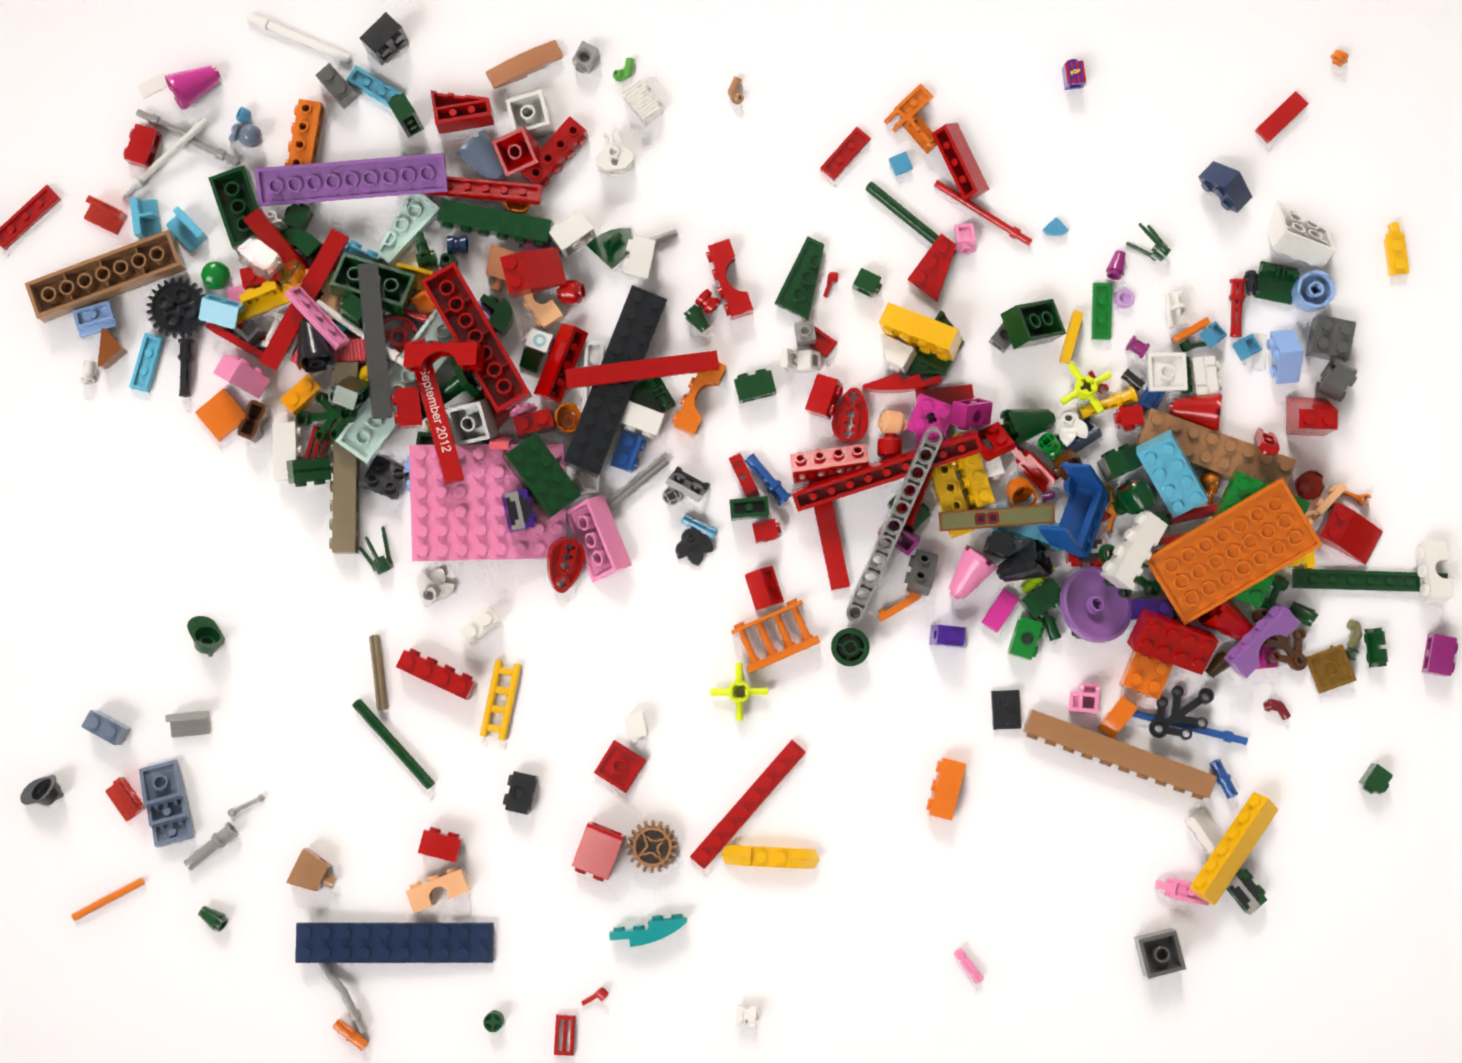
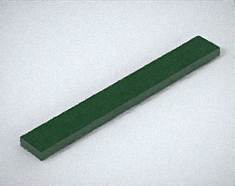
(1357, 580)

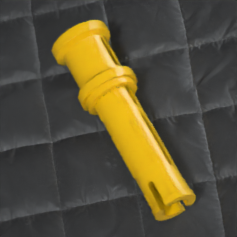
(1116, 400)

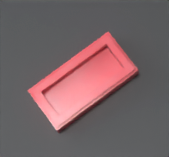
(501, 441)

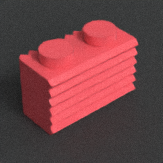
(352, 352)

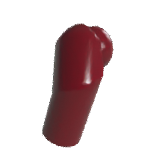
(1279, 706)

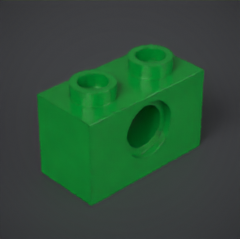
(1017, 646)

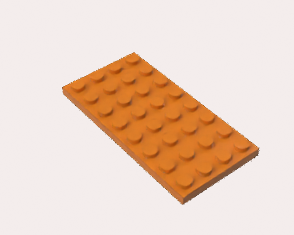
(1233, 551)

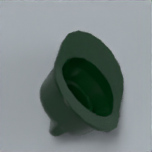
(205, 635)

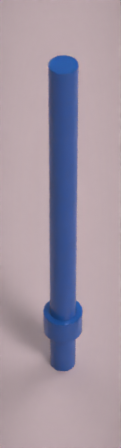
(1226, 736)

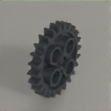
(171, 292)

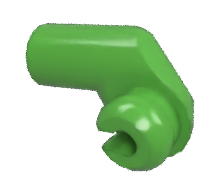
(626, 72)

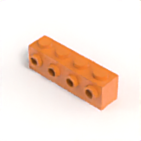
(305, 132)

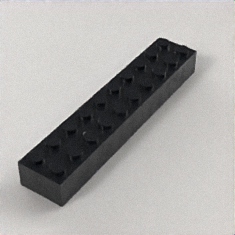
(607, 402)

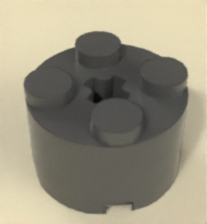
(1336, 379)

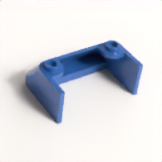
(1082, 512)

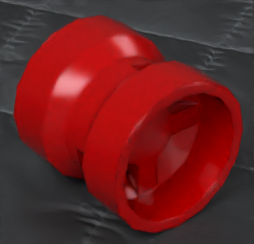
(708, 302)

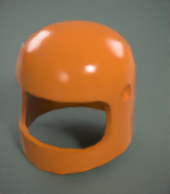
(1024, 489)

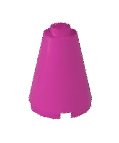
(192, 84)

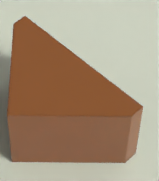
(110, 349)

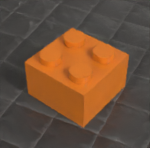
(1145, 675)

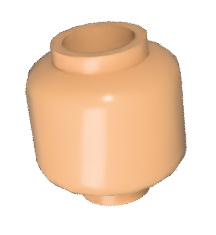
(891, 422)

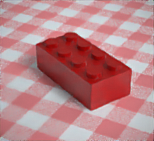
(1172, 641)

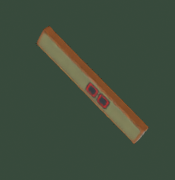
(996, 517)

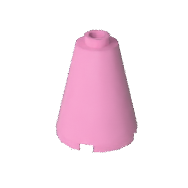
(970, 572)

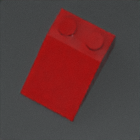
(533, 271)
(1348, 532)

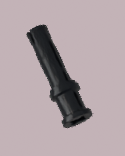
(185, 357)

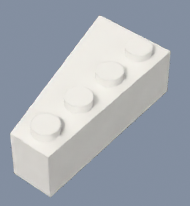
(1134, 550)

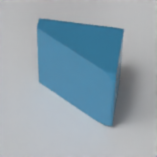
(1212, 334)
(1246, 347)

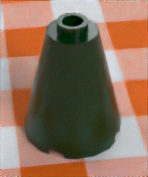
(1026, 423)

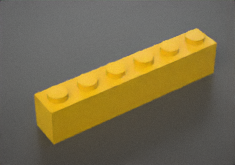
(1234, 848)

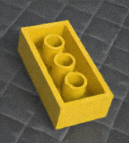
(920, 332)

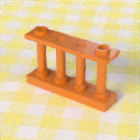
(790, 647)

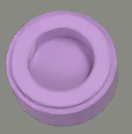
(1124, 298)

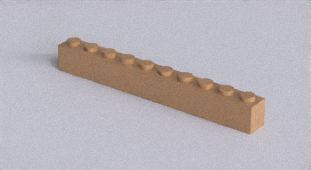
(1120, 754)

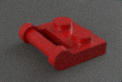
(998, 439)

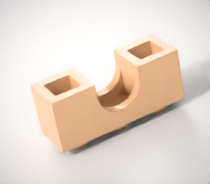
(546, 314)
(421, 894)

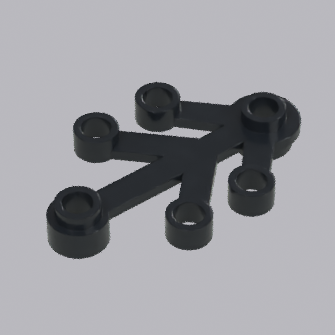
(1178, 715)

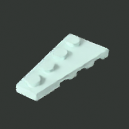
(414, 217)

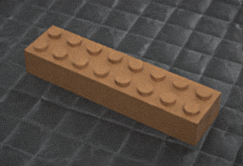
(105, 276)
(1216, 451)

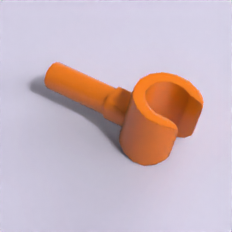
(1359, 498)
(1110, 510)

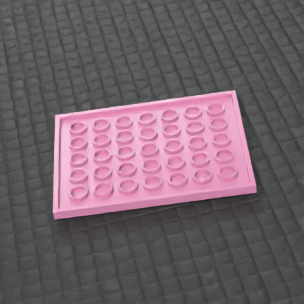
(469, 516)

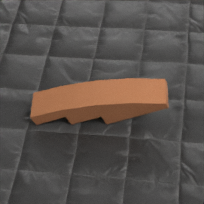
(524, 64)

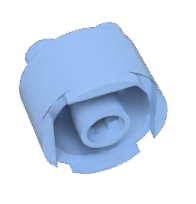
(1322, 287)

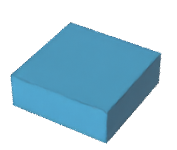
(900, 164)

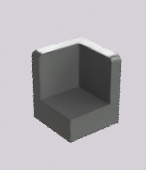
(251, 332)

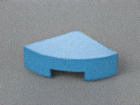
(1055, 228)

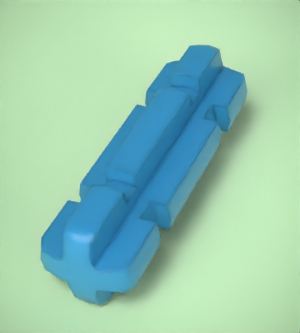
(700, 526)

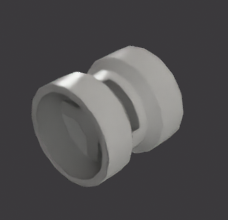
(674, 498)

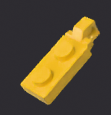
(1396, 251)

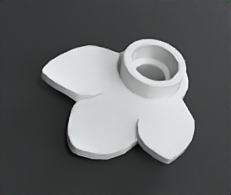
(1069, 429)
(434, 583)

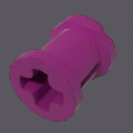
(1137, 346)

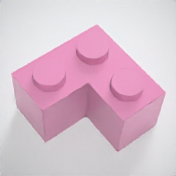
(239, 373)

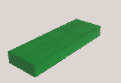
(1101, 311)

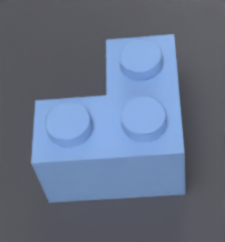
(1286, 356)

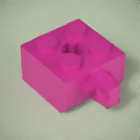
(919, 423)

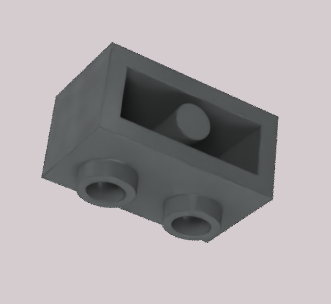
(922, 572)

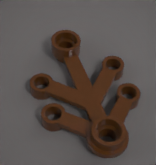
(1284, 643)

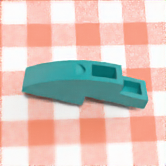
(657, 929)

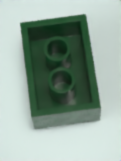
(1033, 323)

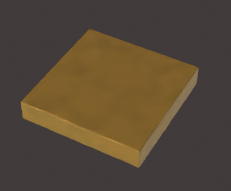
(1330, 668)

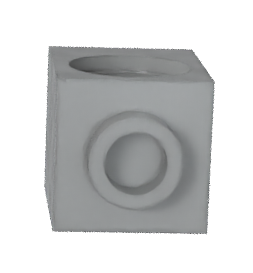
(589, 50)
(805, 333)

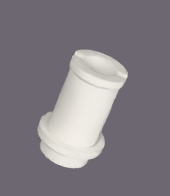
(88, 372)

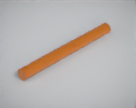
(107, 899)

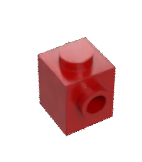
(1129, 417)

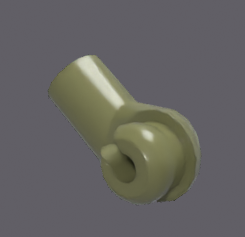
(1356, 631)

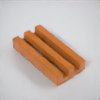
(1190, 330)

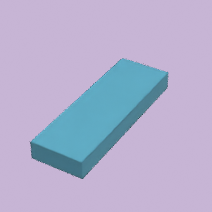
(371, 85)
(146, 362)

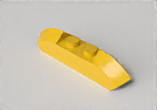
(770, 856)

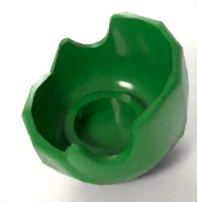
(215, 275)

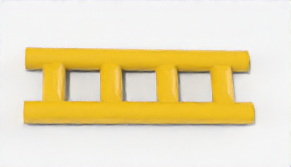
(507, 710)

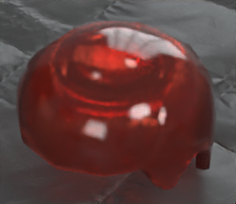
(1309, 485)

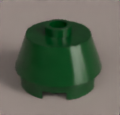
(850, 647)

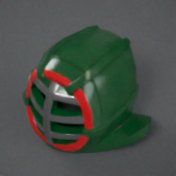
(1134, 497)

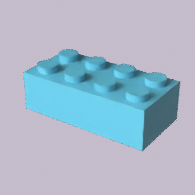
(1171, 473)

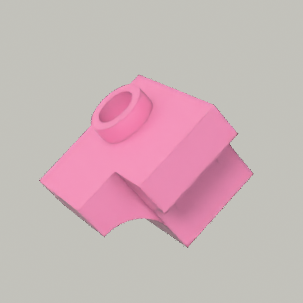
(1086, 700)

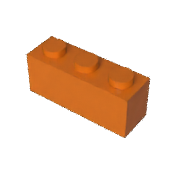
(945, 788)

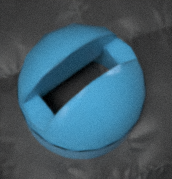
(243, 115)

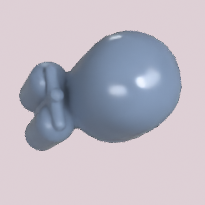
(248, 135)

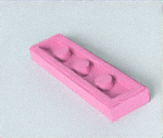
(317, 317)

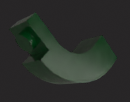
(303, 241)

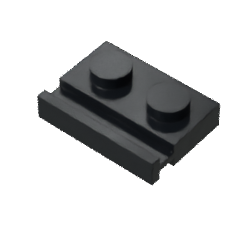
(1005, 709)

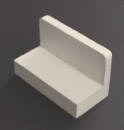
(1204, 830)

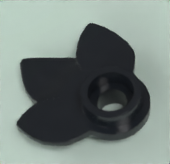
(693, 549)

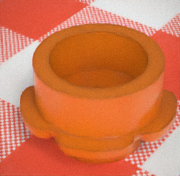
(1339, 57)

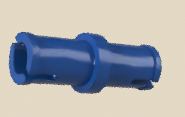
(1223, 778)

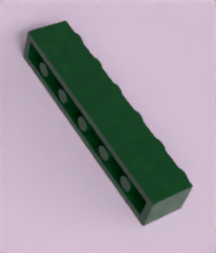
(495, 222)

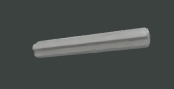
(637, 482)

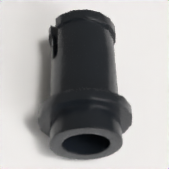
(1252, 284)
(1133, 380)

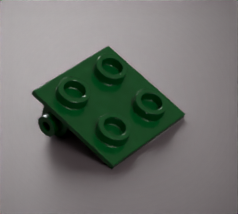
(1276, 282)
(653, 395)

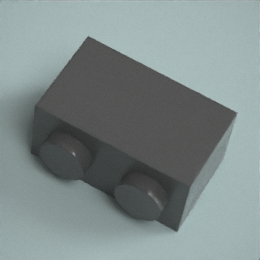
(336, 85)

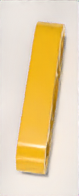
(1071, 336)

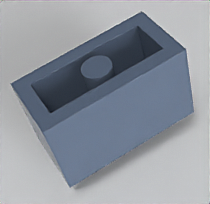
(105, 727)

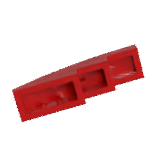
(894, 384)

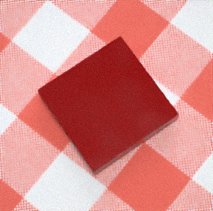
(620, 766)

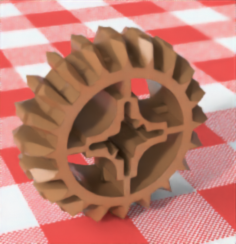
(666, 836)

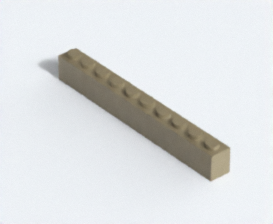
(345, 482)

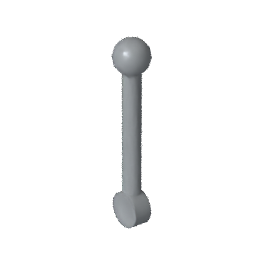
(231, 812)

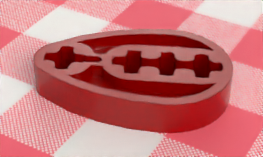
(860, 421)
(555, 559)

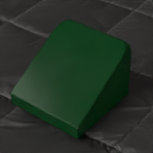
(531, 359)

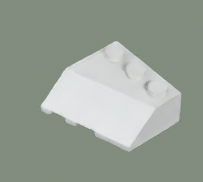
(1299, 238)

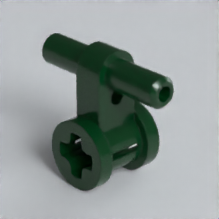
(425, 256)

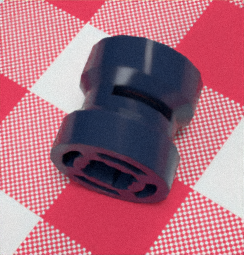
(457, 244)

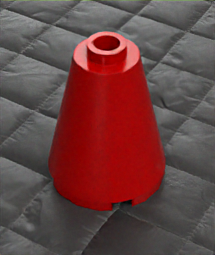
(1199, 410)
(1227, 620)

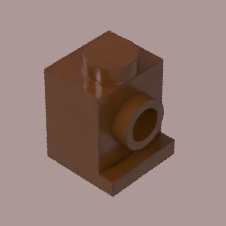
(1067, 457)

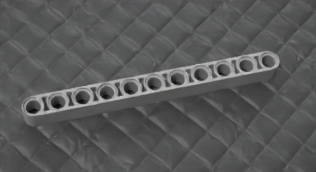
(893, 515)

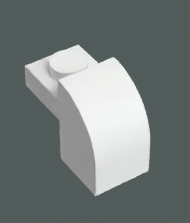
(800, 361)

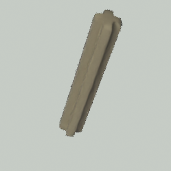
(378, 672)

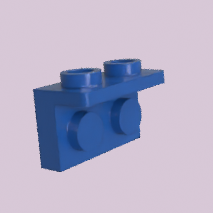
(627, 451)

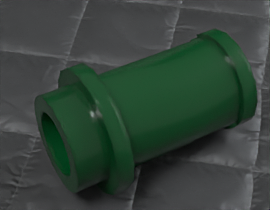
(1051, 628)

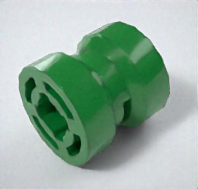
(1050, 445)

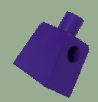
(948, 636)

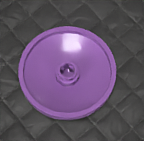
(1092, 608)

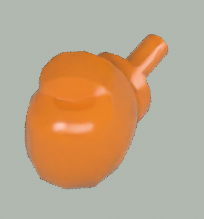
(1210, 483)

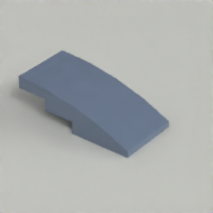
(166, 803)

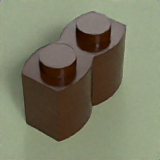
(255, 417)

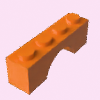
(688, 418)

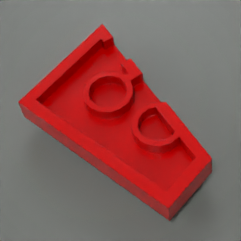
(933, 267)

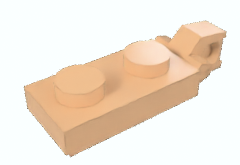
(1322, 505)

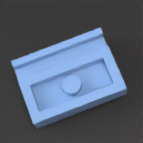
(94, 317)

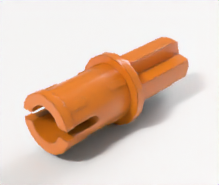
(350, 1034)

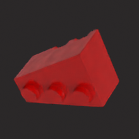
(460, 112)

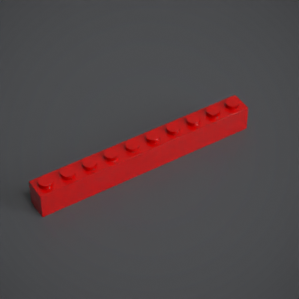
(882, 472)

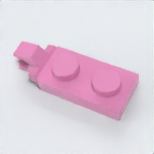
(1179, 890)

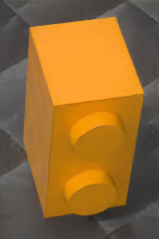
(301, 395)

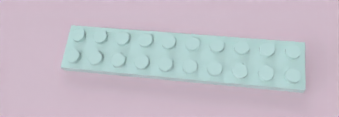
(367, 434)

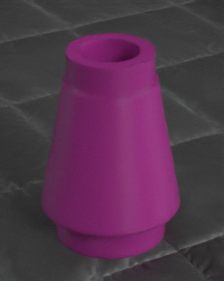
(1116, 266)

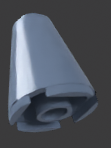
(482, 157)

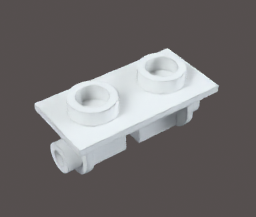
(278, 222)

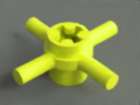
(1092, 385)
(733, 686)

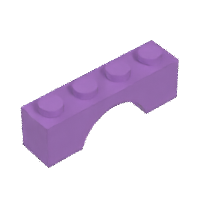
(1245, 655)

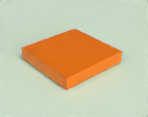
(221, 414)

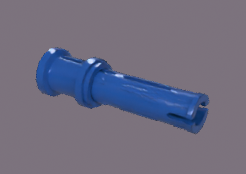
(773, 486)

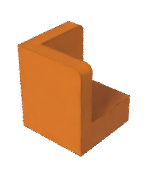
(423, 303)

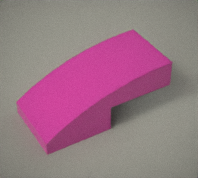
(1000, 610)

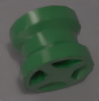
(491, 1023)

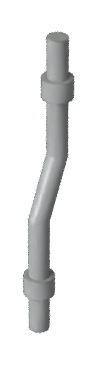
(156, 120)
(355, 1014)

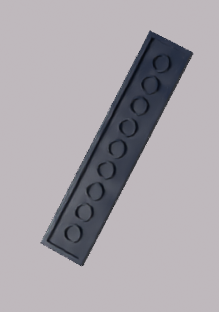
(394, 942)

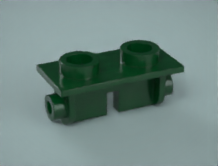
(1375, 656)

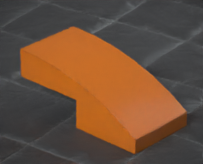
(1117, 717)

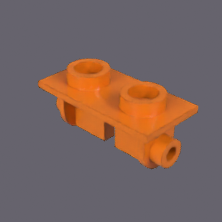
(920, 133)

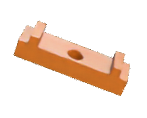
(913, 597)

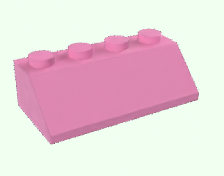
(599, 536)

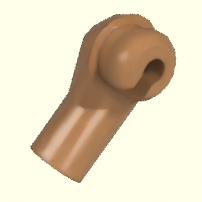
(733, 90)

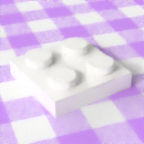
(1166, 372)

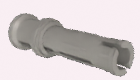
(218, 840)

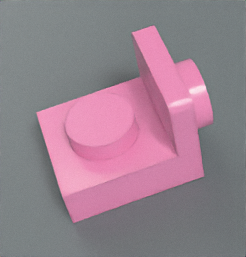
(965, 238)

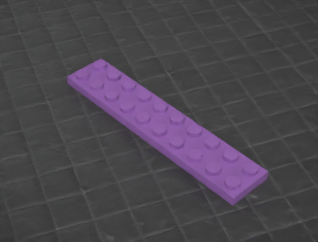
(351, 179)

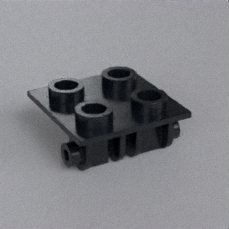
(384, 477)

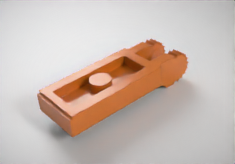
(910, 106)

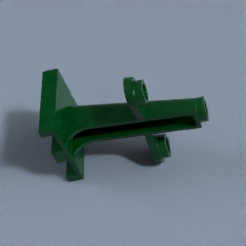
(459, 383)

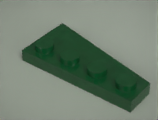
(801, 281)

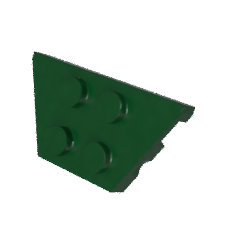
(929, 363)

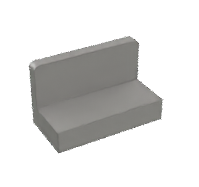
(189, 723)

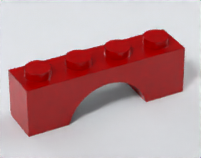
(737, 302)
(421, 356)

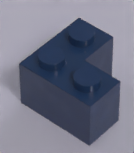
(1227, 185)

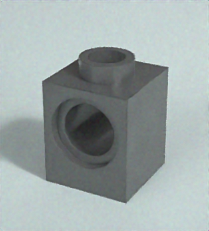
(998, 342)

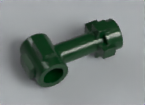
(1279, 583)

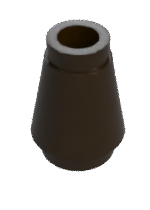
(1217, 665)

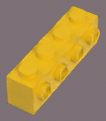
(974, 480)
(949, 492)

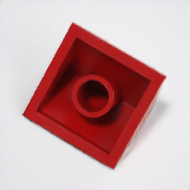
(517, 150)

